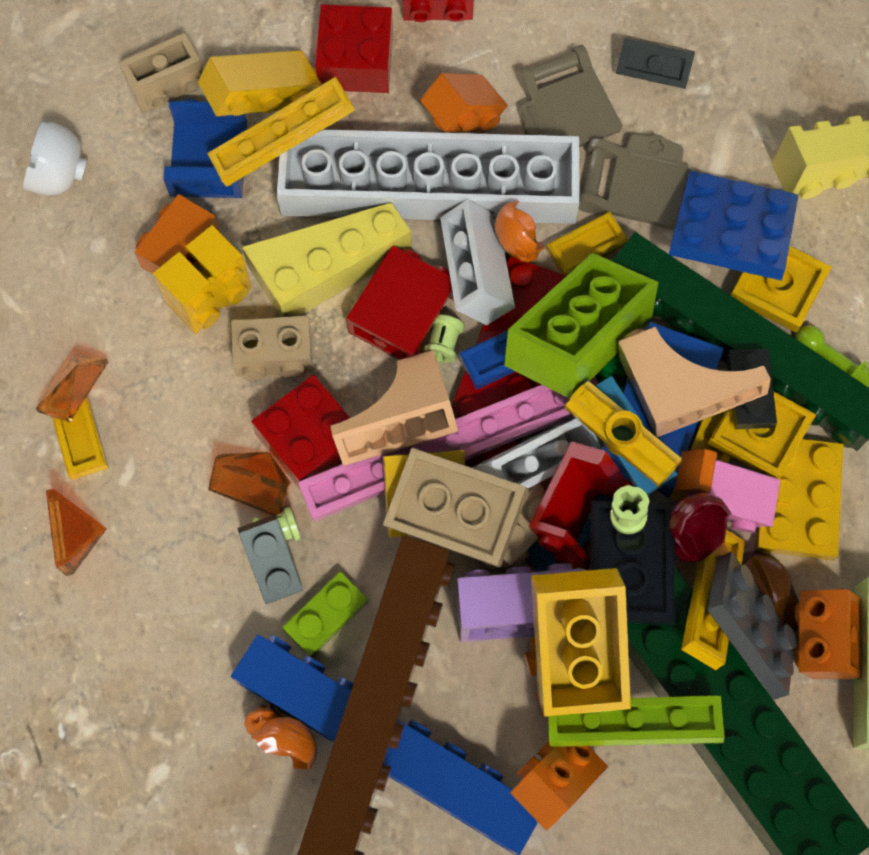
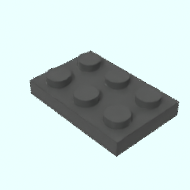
(752, 625)

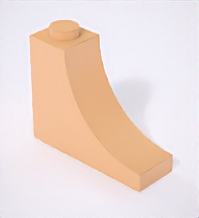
(679, 391)
(406, 415)

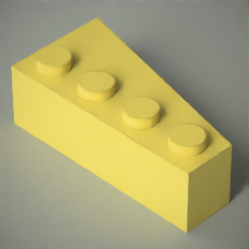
(823, 157)
(325, 258)

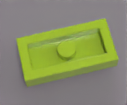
(325, 614)

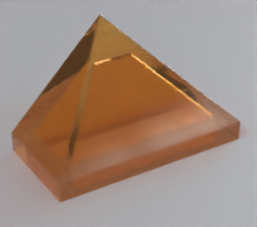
(71, 385)
(251, 480)
(72, 532)

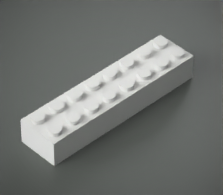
(430, 174)

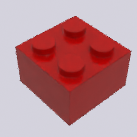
(355, 47)
(300, 430)

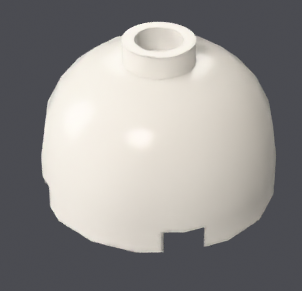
(54, 160)

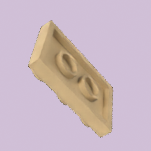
(456, 507)

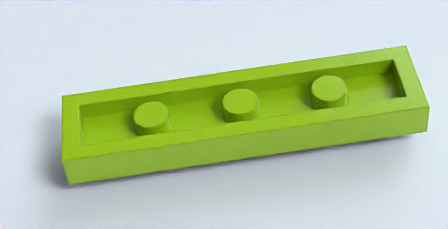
(646, 723)

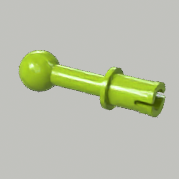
(815, 340)

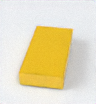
(598, 236)
(81, 443)

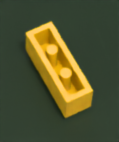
(256, 81)

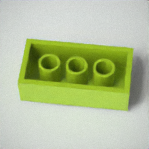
(579, 324)

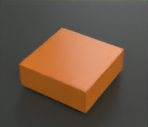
(696, 471)

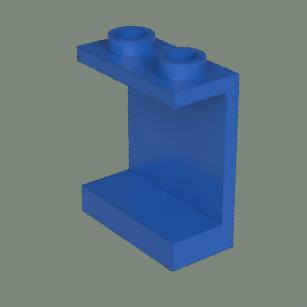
(195, 135)

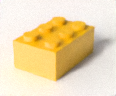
(581, 641)

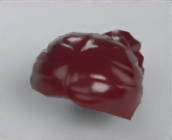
(698, 526)

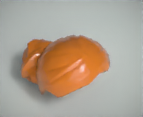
(517, 233)
(282, 736)

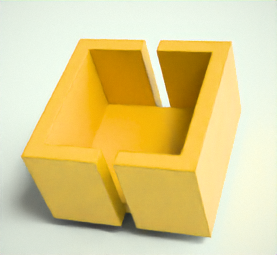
(201, 295)

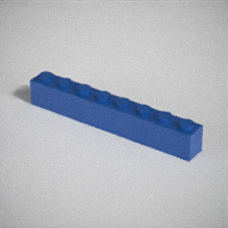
(418, 763)

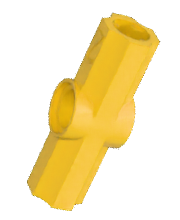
(603, 415)

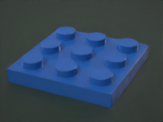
(734, 225)

